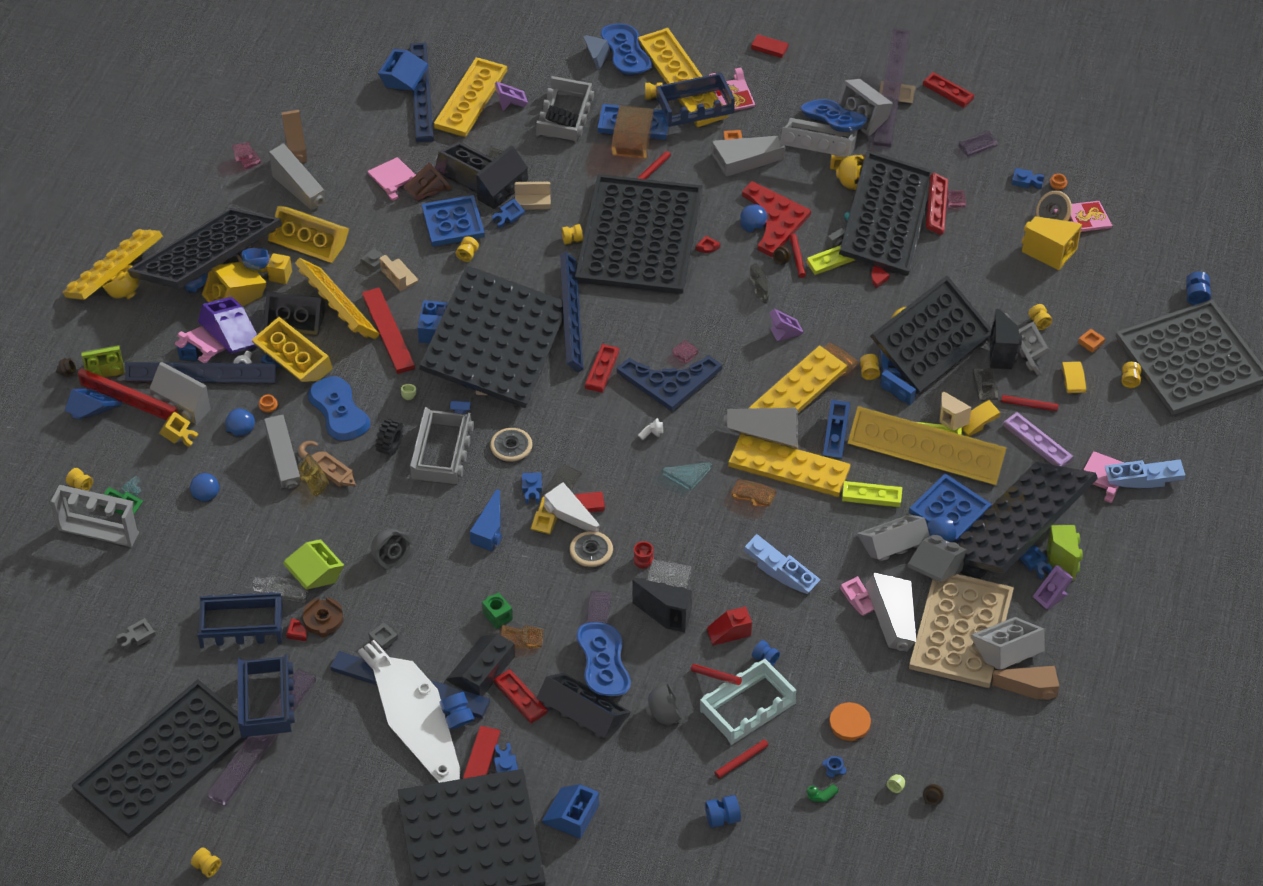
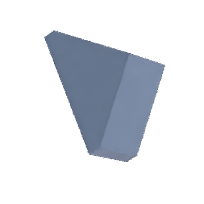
(598, 49)

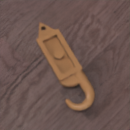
(332, 468)

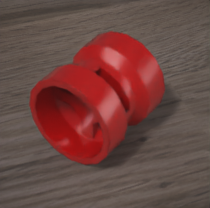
(643, 554)

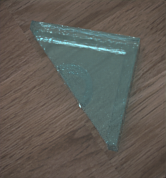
(687, 474)

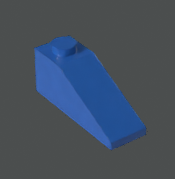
(836, 429)
(487, 529)

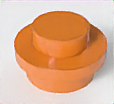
(1058, 181)
(268, 403)

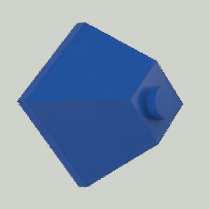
(89, 403)

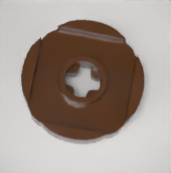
(325, 626)

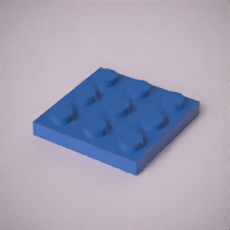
(452, 220)
(951, 500)

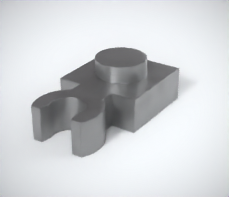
(138, 633)

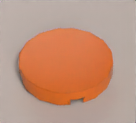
(850, 721)

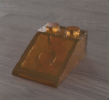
(632, 131)

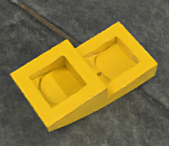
(1074, 377)
(980, 416)
(543, 520)

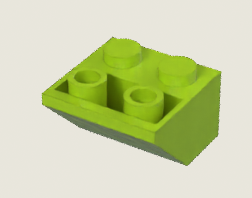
(104, 361)
(1063, 549)
(314, 565)

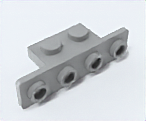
(1032, 345)

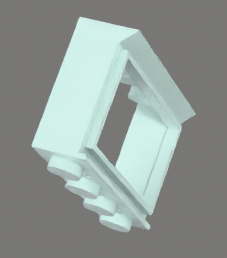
(728, 691)

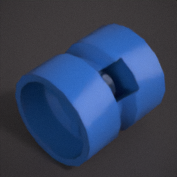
(1198, 288)
(456, 710)
(722, 811)

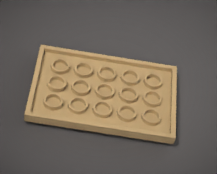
(950, 617)

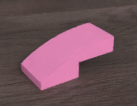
(857, 596)

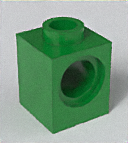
(501, 615)

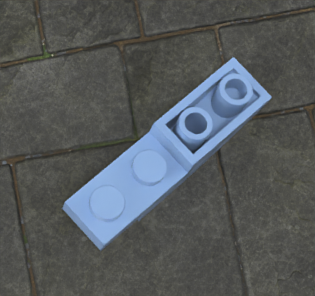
(1142, 475)
(779, 567)

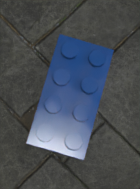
(609, 115)

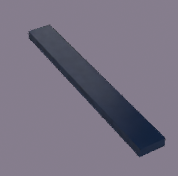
(422, 98)
(571, 312)
(206, 371)
(360, 669)

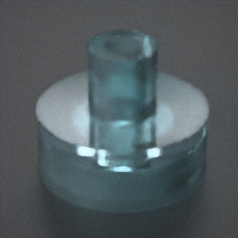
(132, 485)

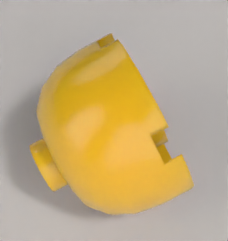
(849, 171)
(122, 285)

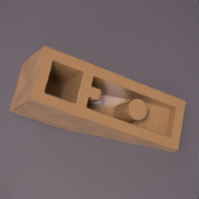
(294, 134)
(1030, 682)

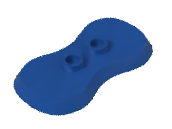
(627, 53)
(834, 115)
(341, 414)
(604, 668)

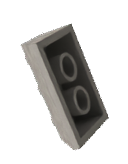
(863, 99)
(182, 392)
(894, 536)
(1009, 642)

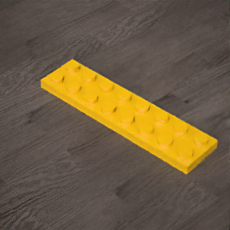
(676, 66)
(927, 445)

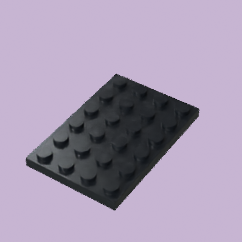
(931, 334)

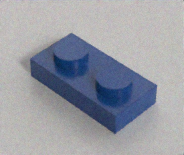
(897, 387)

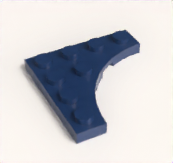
(670, 386)

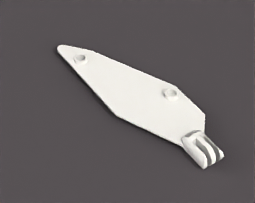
(414, 711)

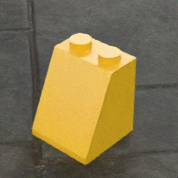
(1051, 240)
(234, 281)

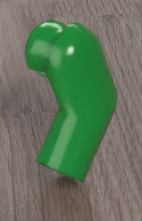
(821, 796)

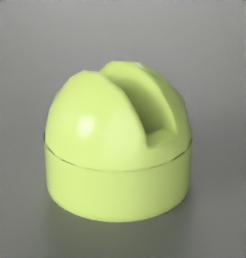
(408, 391)
(896, 783)

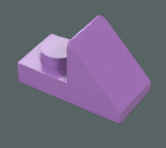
(508, 94)
(784, 326)
(1053, 587)

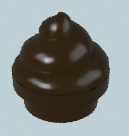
(781, 255)
(66, 367)
(933, 794)

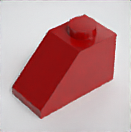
(730, 626)

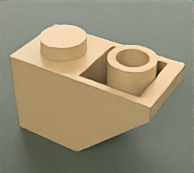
(953, 412)

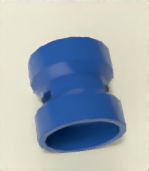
(764, 651)

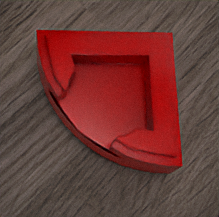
(707, 245)
(879, 276)
(296, 631)

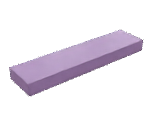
(1037, 440)

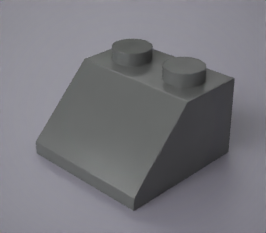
(938, 558)

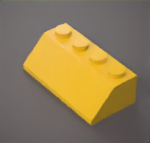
(309, 234)
(293, 351)

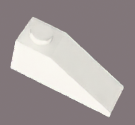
(568, 508)

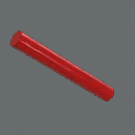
(655, 165)
(797, 255)
(1029, 403)
(716, 674)
(741, 759)

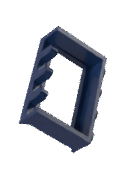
(691, 88)
(240, 602)
(266, 725)

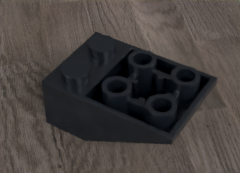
(663, 603)

